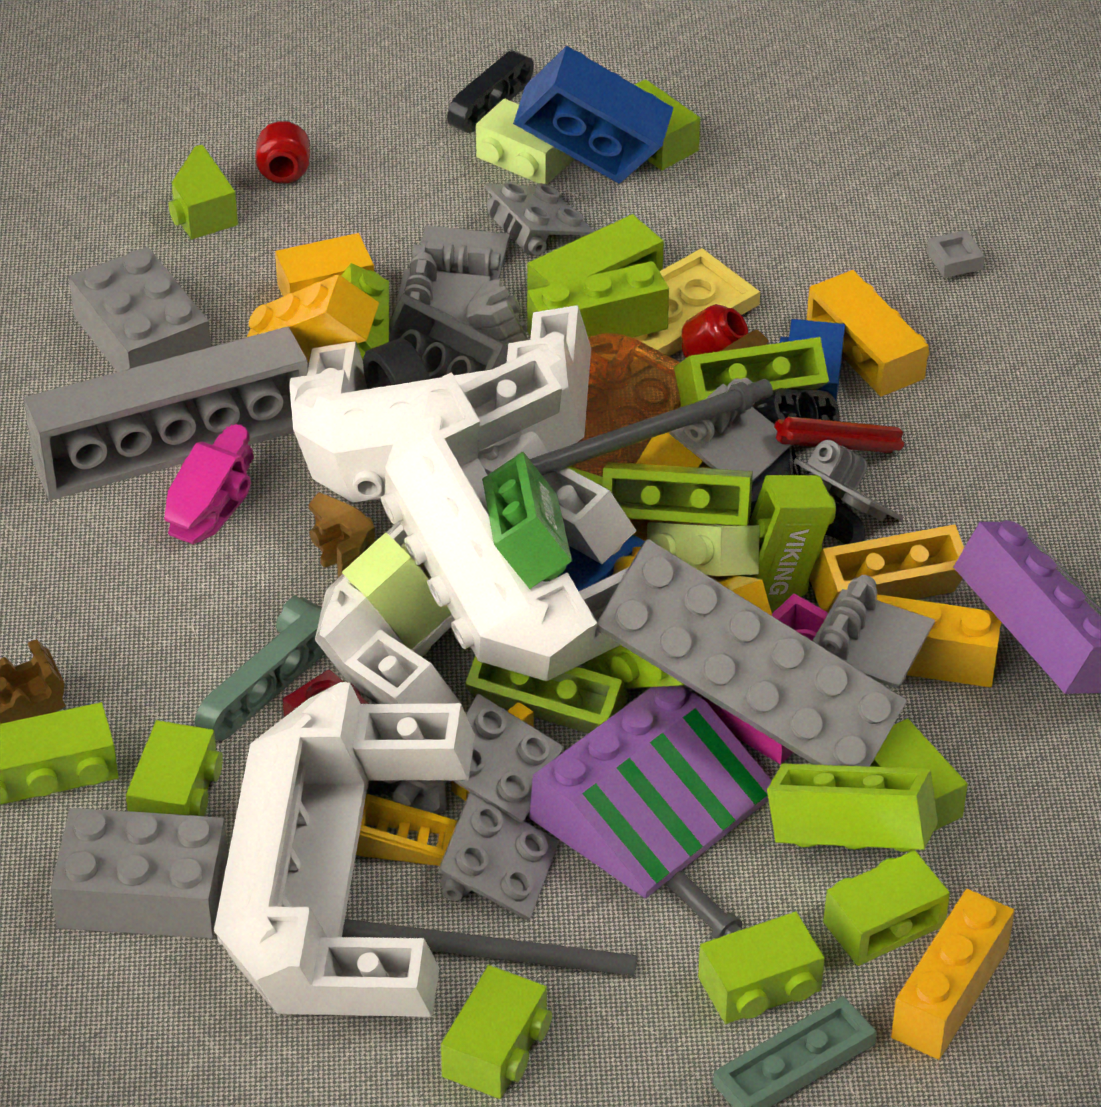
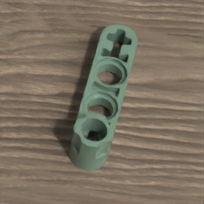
(266, 672)

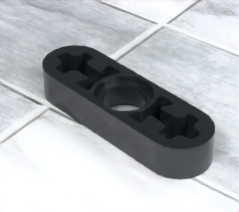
(499, 82)
(799, 403)

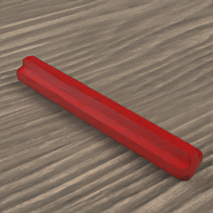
(846, 434)

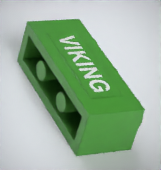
(526, 521)

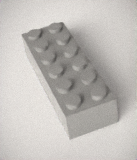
(159, 410)

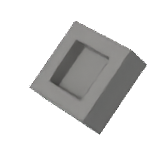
(955, 254)

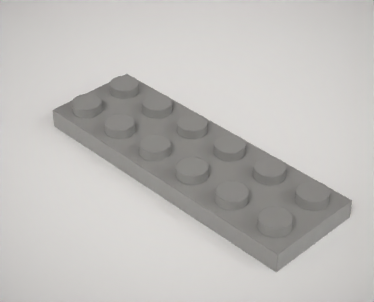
(748, 661)

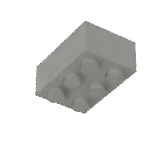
(137, 311)
(140, 873)

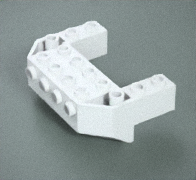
(352, 429)
(442, 505)
(371, 652)
(299, 846)

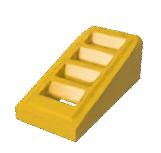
(390, 814)

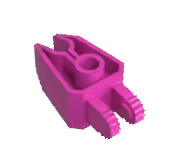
(209, 486)

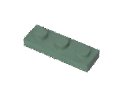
(795, 1056)

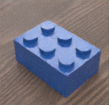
(593, 115)

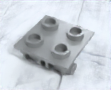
(533, 214)
(464, 250)
(440, 289)
(733, 439)
(841, 474)
(873, 634)
(505, 758)
(496, 858)

